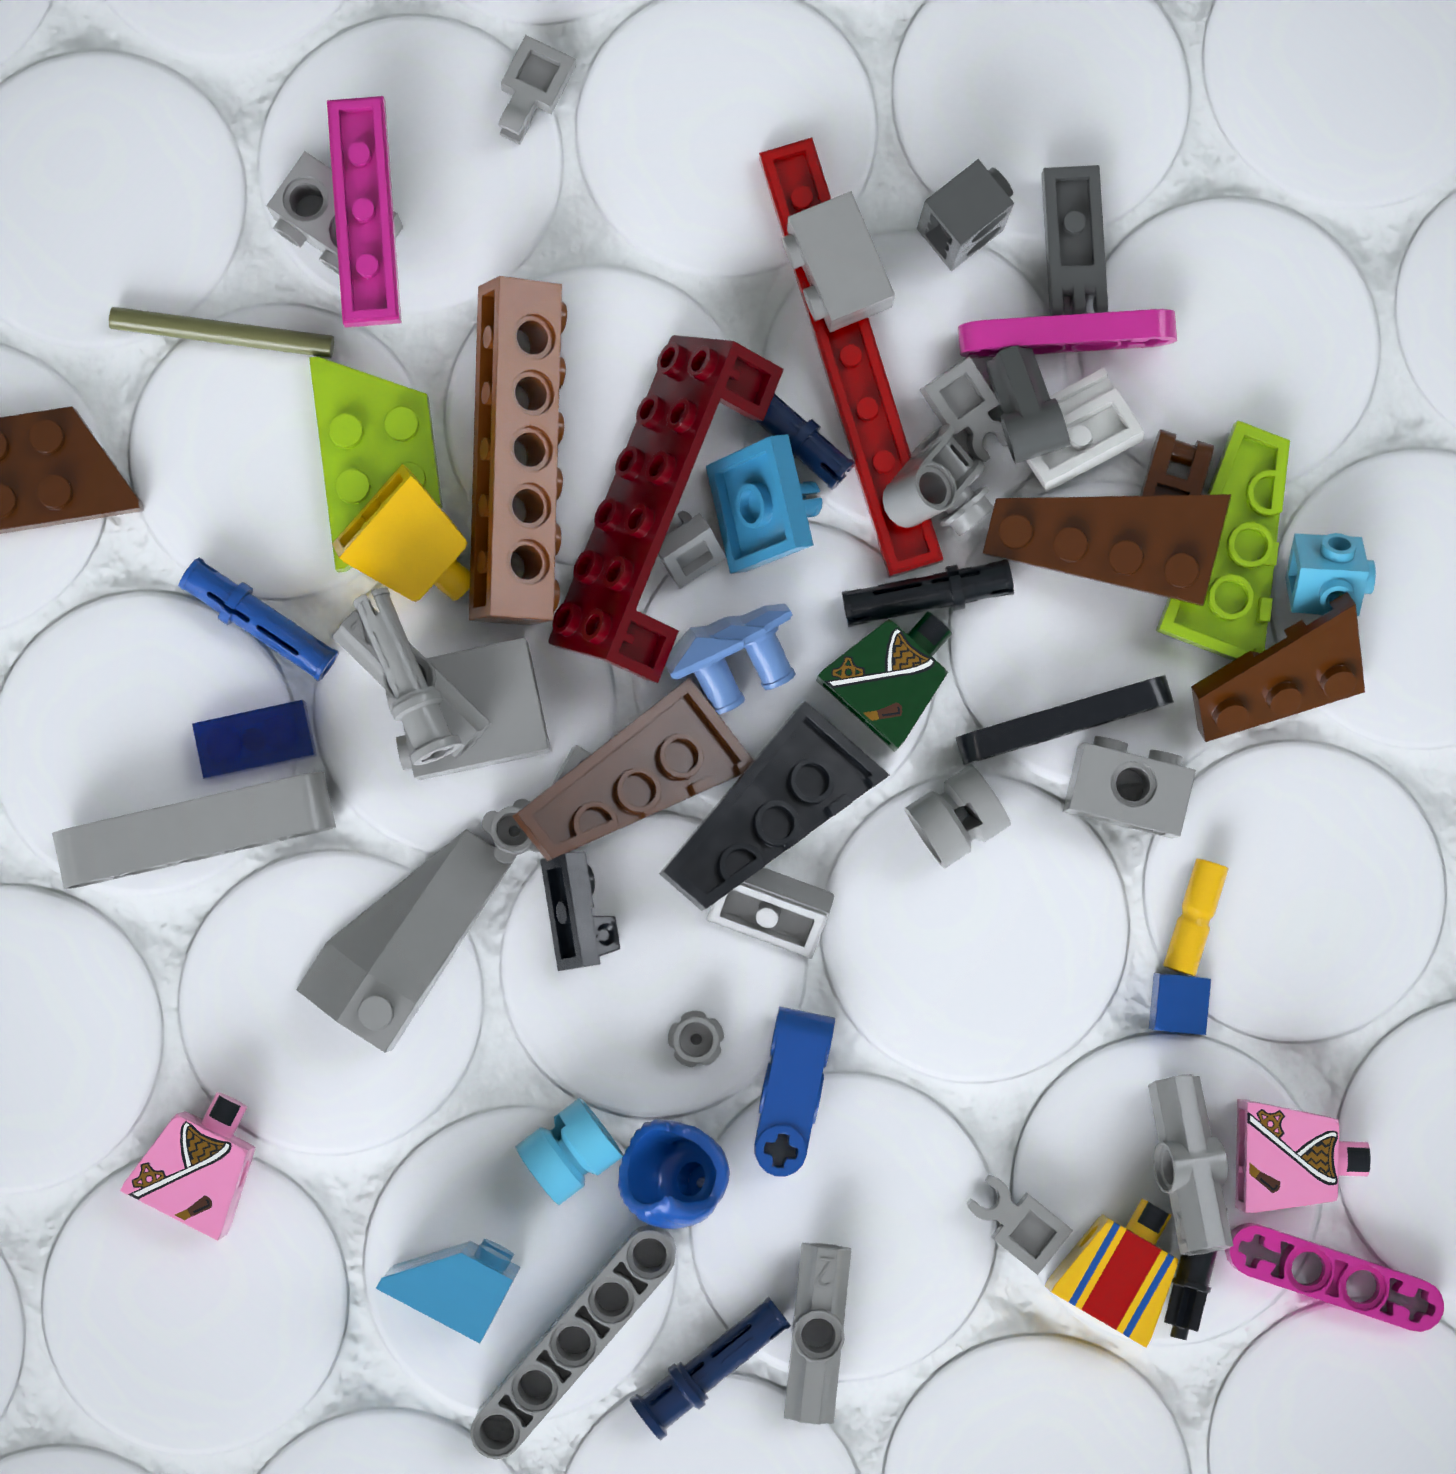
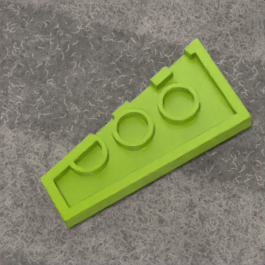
(1242, 577)

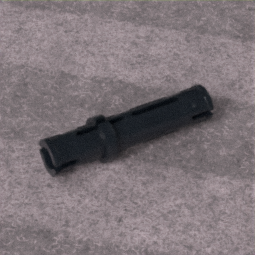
(929, 592)

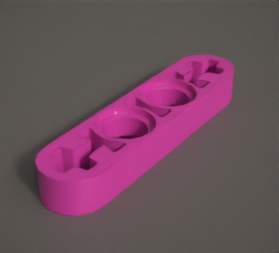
(1069, 332)
(1333, 1278)

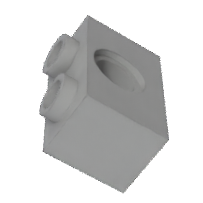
(1095, 795)

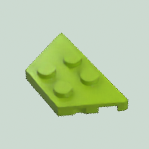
(365, 436)

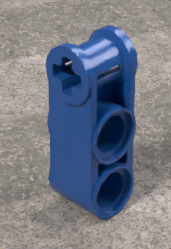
(792, 1085)

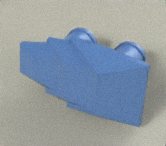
(705, 647)

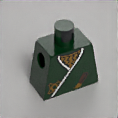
(889, 677)

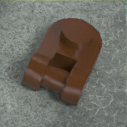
(1169, 449)

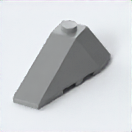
(396, 950)

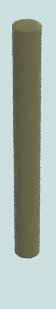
(221, 332)

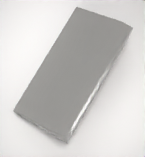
(775, 911)

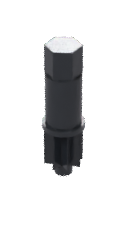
(1189, 1293)

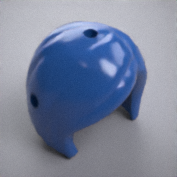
(672, 1174)

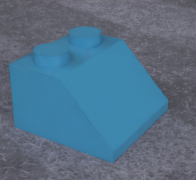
(455, 1285)

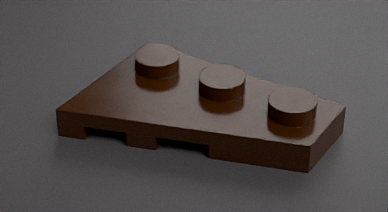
(1299, 673)

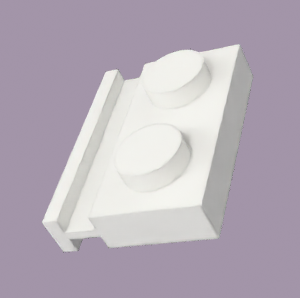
(1097, 428)

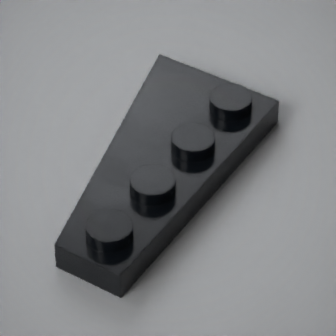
(779, 799)

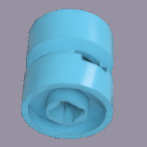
(569, 1151)

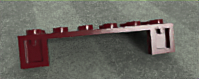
(648, 484)

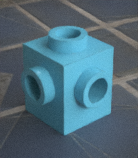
(1326, 568)

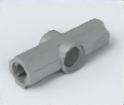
(457, 710)
(1190, 1165)
(812, 1369)

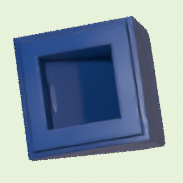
(1179, 1004)

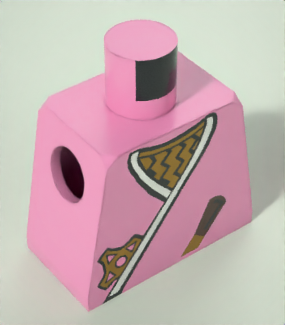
(1291, 1158)
(196, 1168)

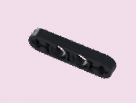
(1064, 719)

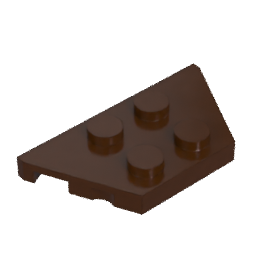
(57, 473)

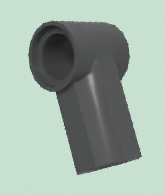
(1029, 417)

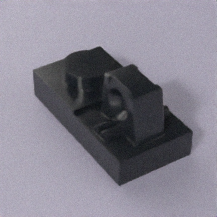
(576, 933)

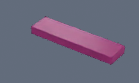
(364, 211)

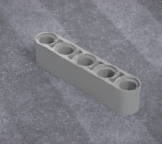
(193, 830)
(560, 1366)

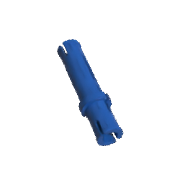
(239, 606)

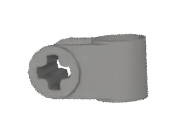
(930, 479)

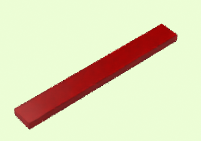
(853, 375)

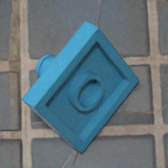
(762, 504)

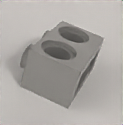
(310, 178)

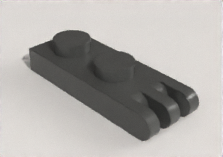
(1074, 238)

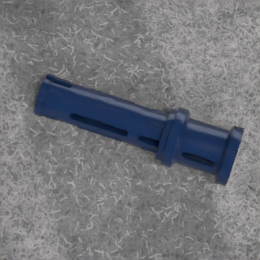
(689, 1383)

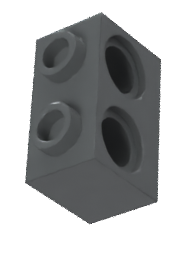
(966, 213)

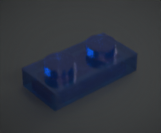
(254, 739)

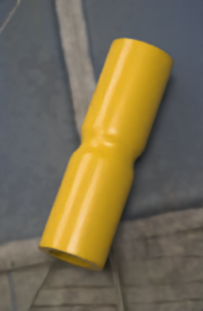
(1197, 911)

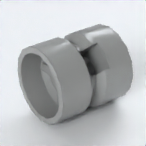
(941, 828)

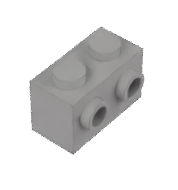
(838, 262)

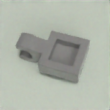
(534, 80)

